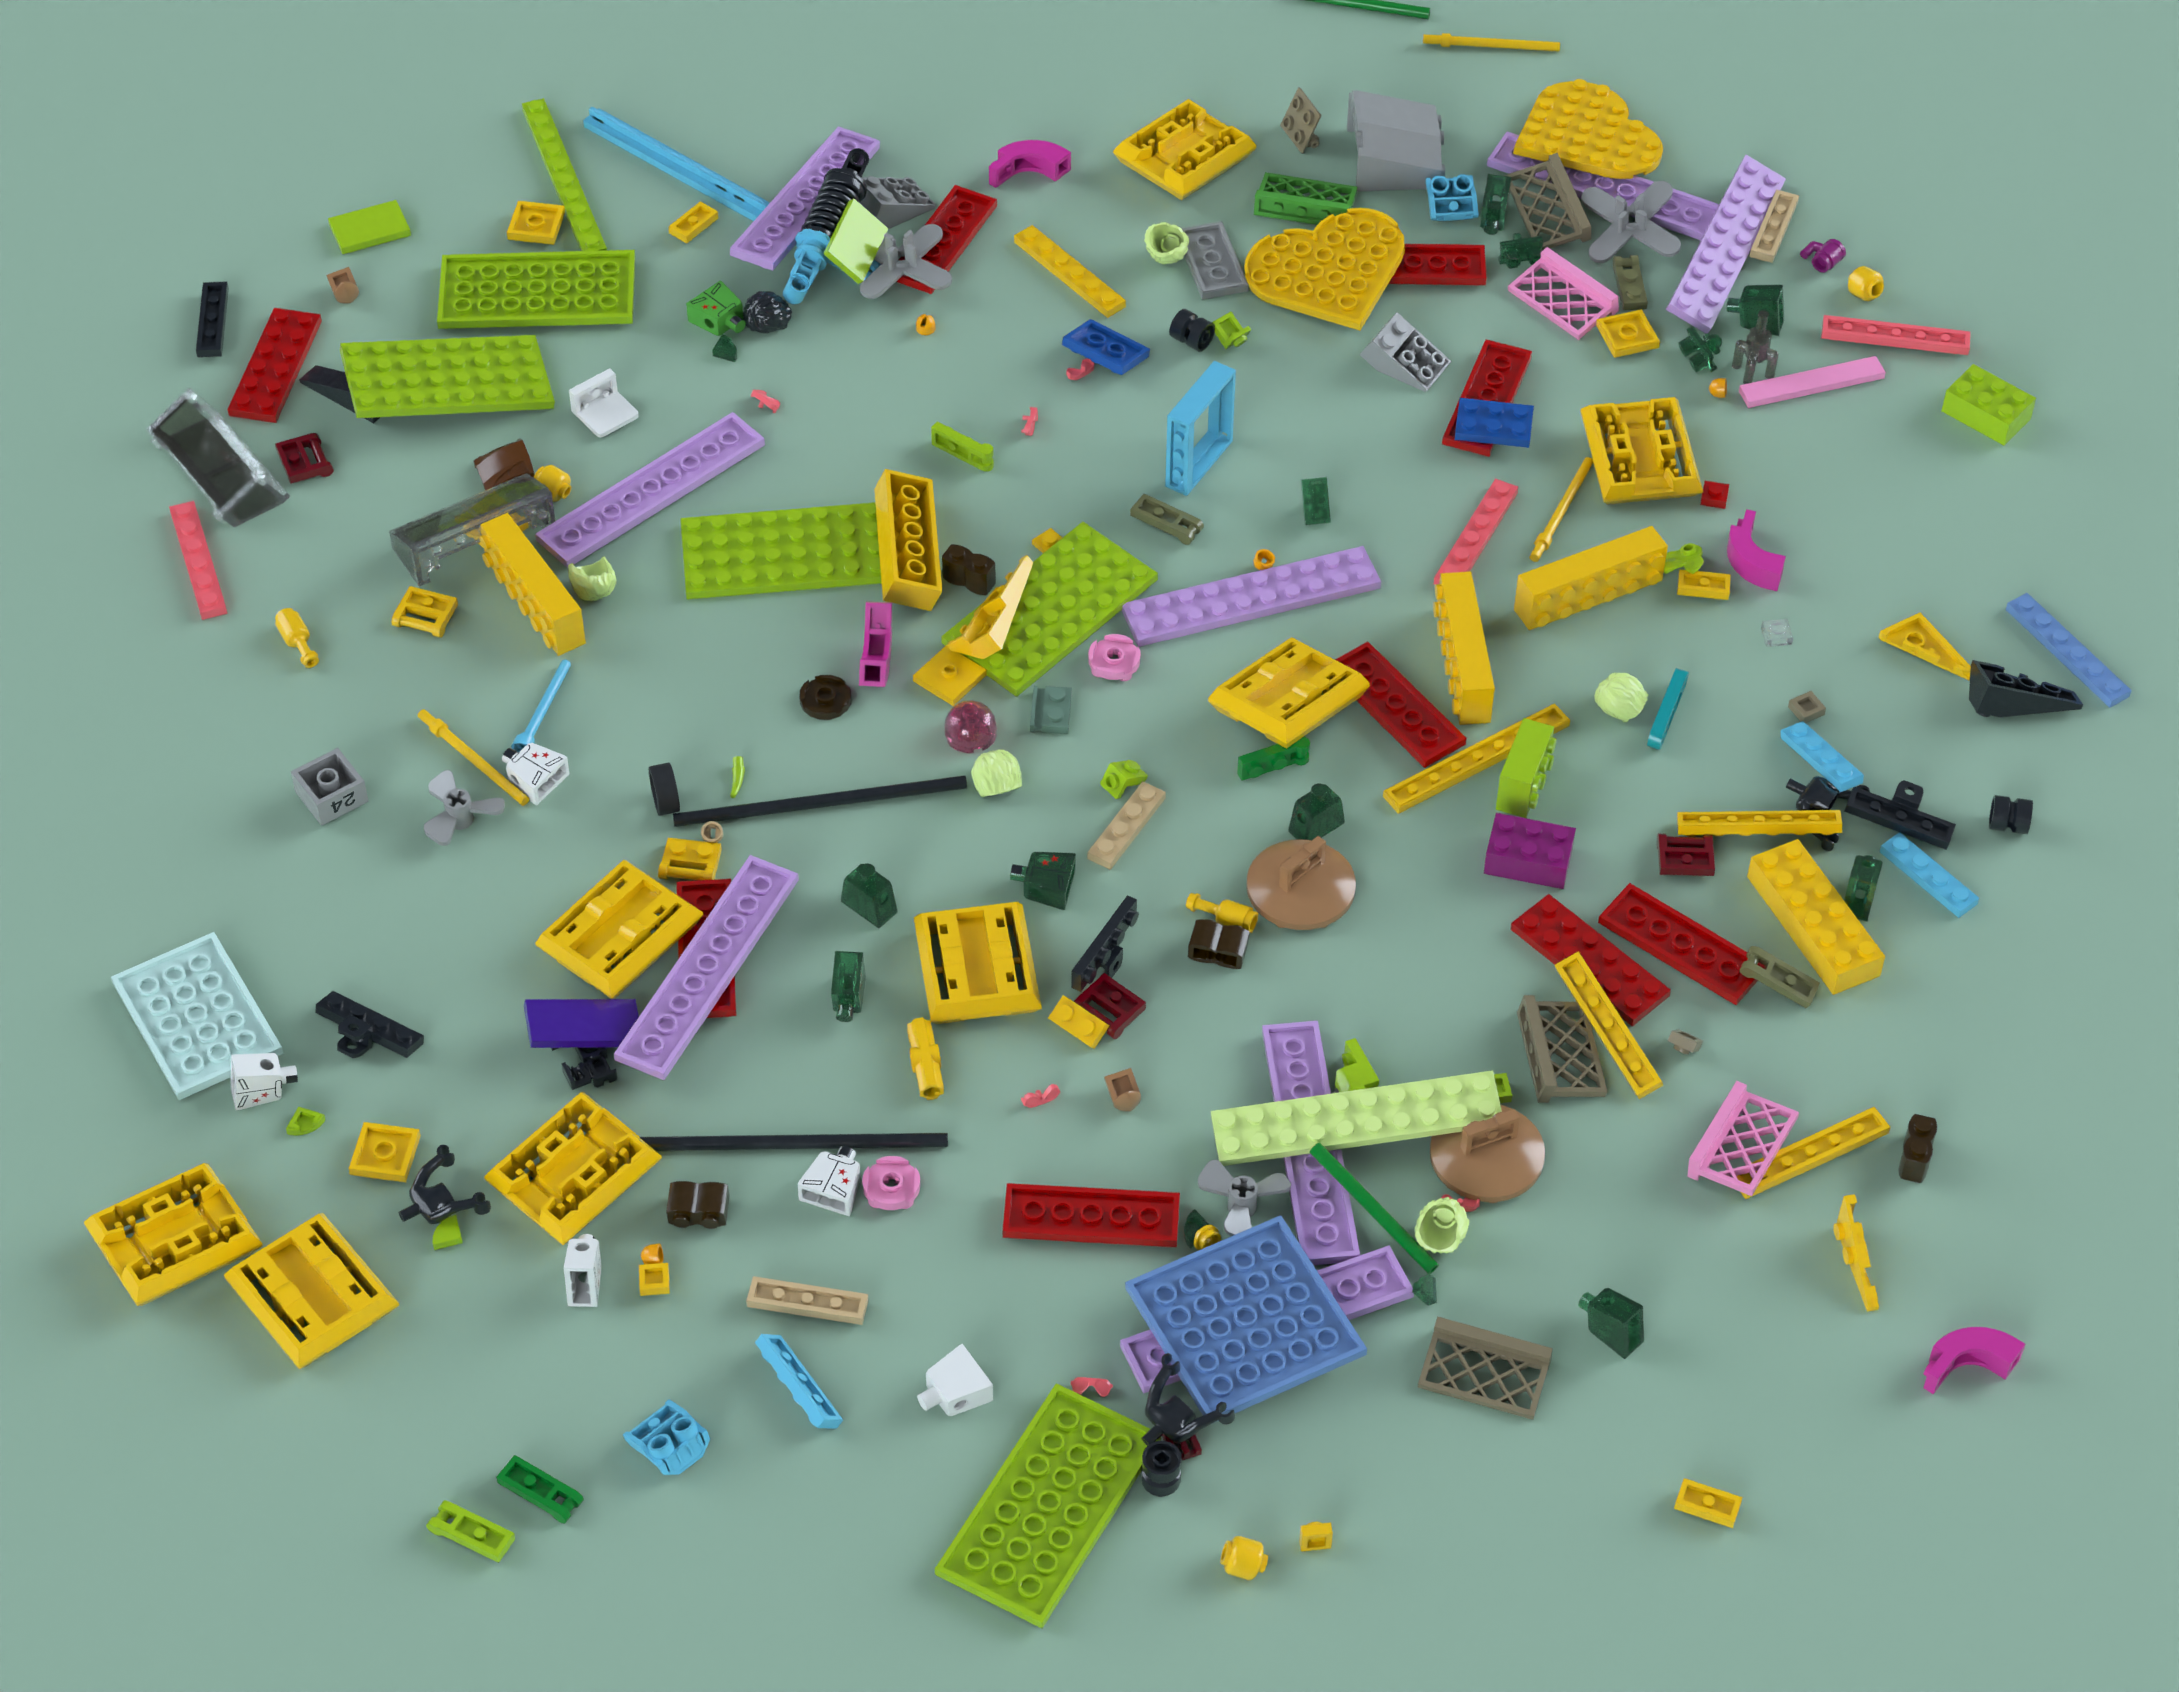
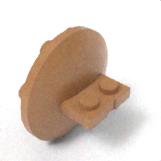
(1301, 884)
(1490, 1157)

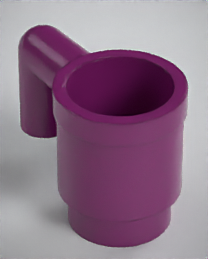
(1826, 254)

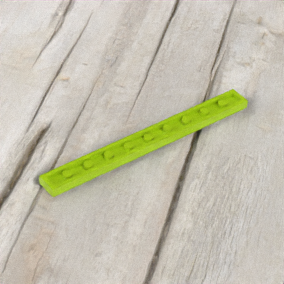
(563, 176)

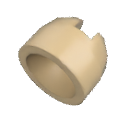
(706, 832)

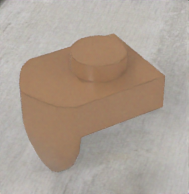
(343, 285)
(1123, 1090)

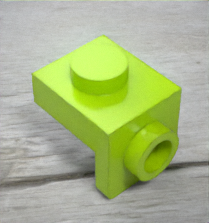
(1230, 331)
(1121, 775)

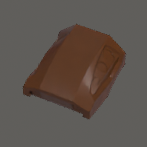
(504, 464)

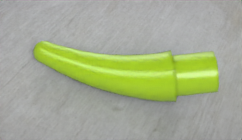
(738, 774)

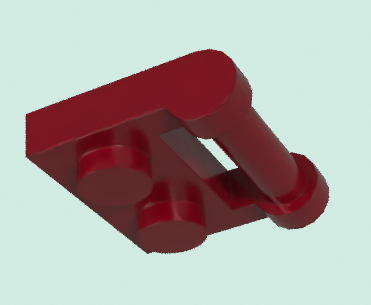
(296, 461)
(1686, 855)
(1115, 1000)

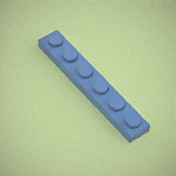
(2068, 650)

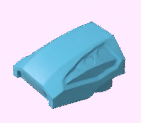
(1452, 198)
(669, 1439)

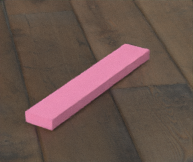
(1811, 381)

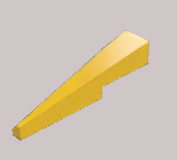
(994, 616)

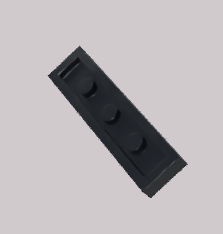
(212, 319)

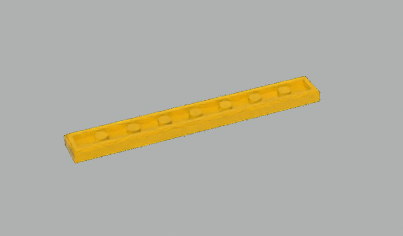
(1465, 763)

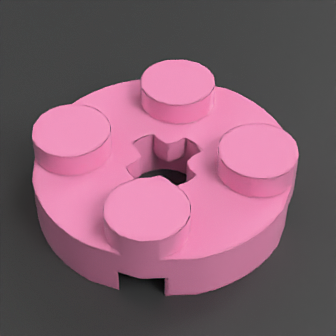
(1114, 669)
(896, 1197)

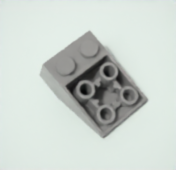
(895, 199)
(1405, 354)

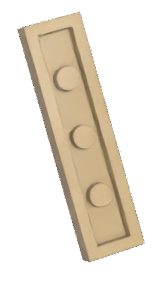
(1774, 226)
(1126, 825)
(807, 1300)

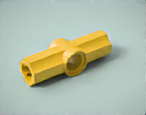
(925, 1058)

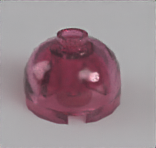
(970, 726)

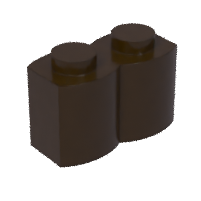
(968, 569)
(1218, 944)
(1917, 1148)
(697, 1204)

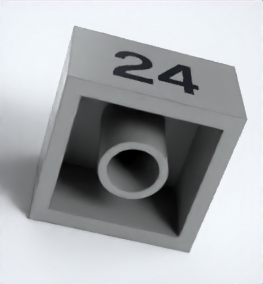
(329, 786)

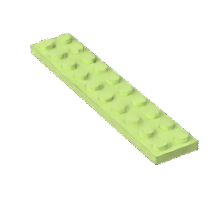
(1354, 1118)

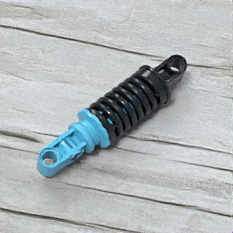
(837, 190)

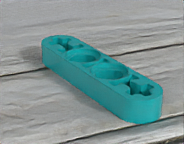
(1667, 709)

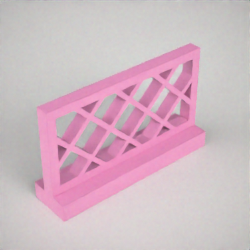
(1579, 283)
(1723, 1125)

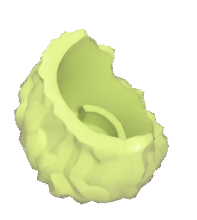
(1166, 242)
(592, 580)
(1621, 696)
(996, 773)
(1441, 1226)

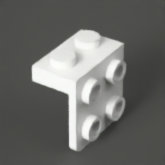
(601, 405)

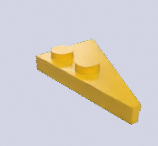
(1923, 640)
(1855, 1250)

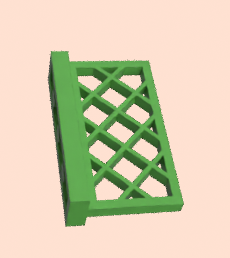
(1297, 207)

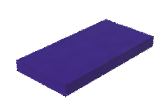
(579, 1022)

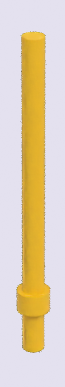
(1446, 40)
(1545, 539)
(440, 729)

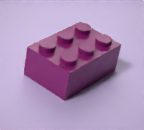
(1529, 850)

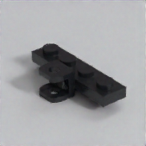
(1901, 814)
(1105, 949)
(364, 1025)

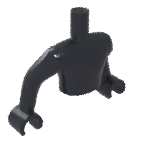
(1819, 795)
(436, 1202)
(1174, 1416)

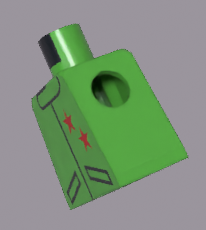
(716, 310)

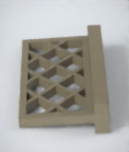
(1568, 201)
(1539, 1056)
(1496, 1346)

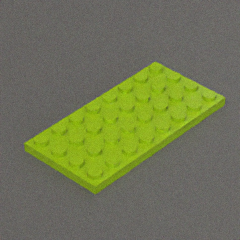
(536, 289)
(446, 376)
(780, 550)
(1064, 602)
(1046, 1506)

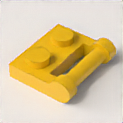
(428, 605)
(689, 855)

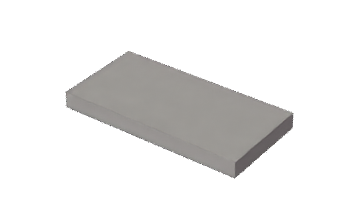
(1214, 261)

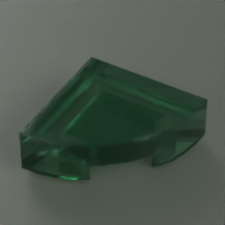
(725, 349)
(1192, 1225)
(1426, 1289)

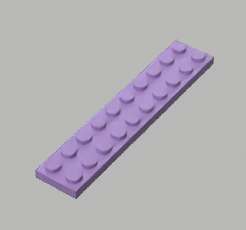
(1680, 214)
(775, 229)
(1725, 245)
(649, 489)
(1250, 596)
(706, 967)
(1317, 1199)
(1357, 1285)

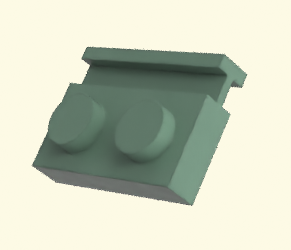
(1051, 709)

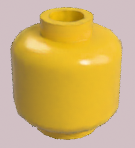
(1865, 283)
(555, 480)
(1243, 1557)

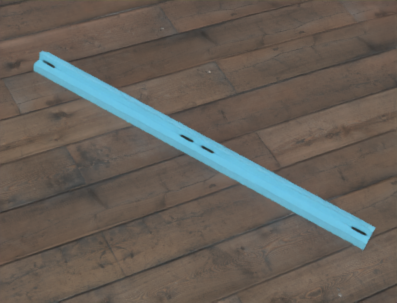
(679, 166)

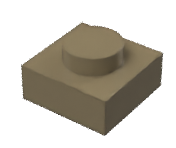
(1807, 707)
(1684, 1042)

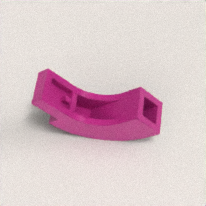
(1030, 156)
(1749, 560)
(877, 644)
(1972, 1346)

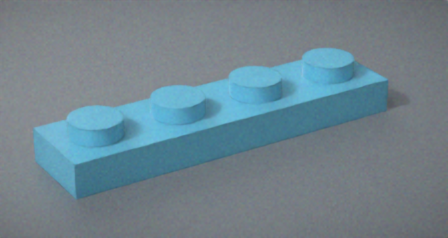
(1822, 756)
(1929, 875)
(799, 1382)

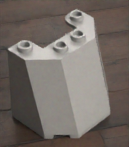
(1395, 142)

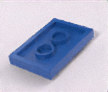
(1105, 347)
(1494, 422)

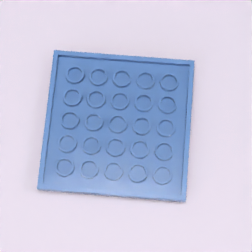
(1246, 1318)

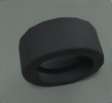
(664, 789)

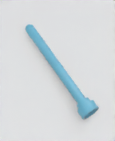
(528, 736)

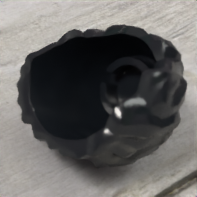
(766, 312)

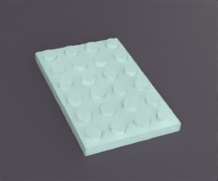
(194, 1014)

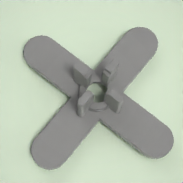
(1620, 231)
(913, 249)

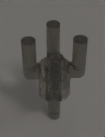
(1756, 350)

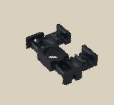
(589, 1069)

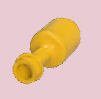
(296, 635)
(1226, 912)

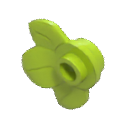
(1687, 556)

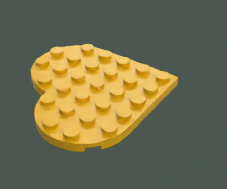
(1588, 132)
(1331, 270)

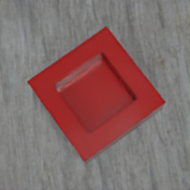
(1714, 494)

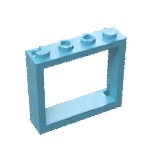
(1187, 464)

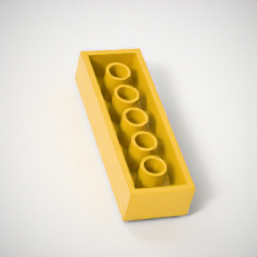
(908, 540)
(1590, 578)
(532, 584)
(1464, 648)
(1815, 916)

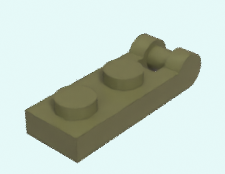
(1630, 283)
(1166, 518)
(1779, 976)

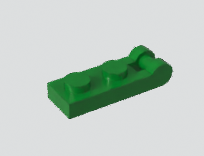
(1273, 758)
(539, 1488)

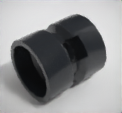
(1192, 330)
(2010, 814)
(1161, 1468)

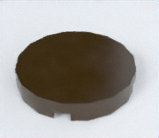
(825, 697)

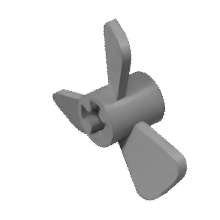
(458, 808)
(1241, 1193)

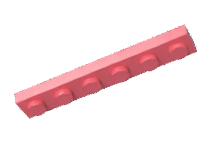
(1895, 335)
(1479, 528)
(198, 560)

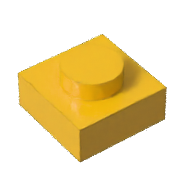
(654, 1279)
(1315, 1536)

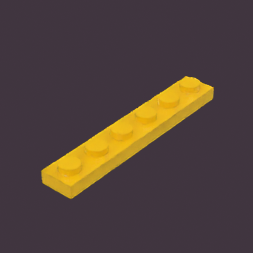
(1070, 271)
(1759, 822)
(1608, 1025)
(1820, 1148)

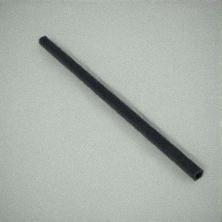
(819, 801)
(812, 1141)

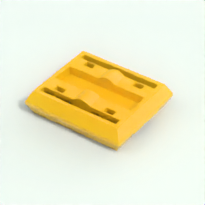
(1184, 154)
(1638, 453)
(1285, 689)
(617, 922)
(977, 960)
(573, 1172)
(175, 1240)
(313, 1286)

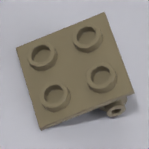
(1301, 121)

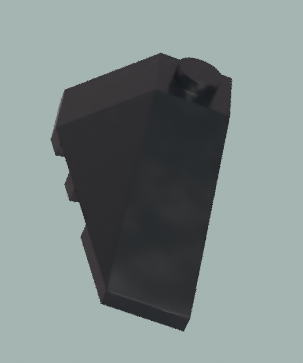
(332, 385)
(2005, 695)

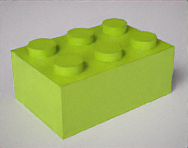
(1988, 404)
(1526, 768)

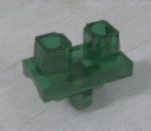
(1519, 250)
(1704, 349)
(1315, 501)

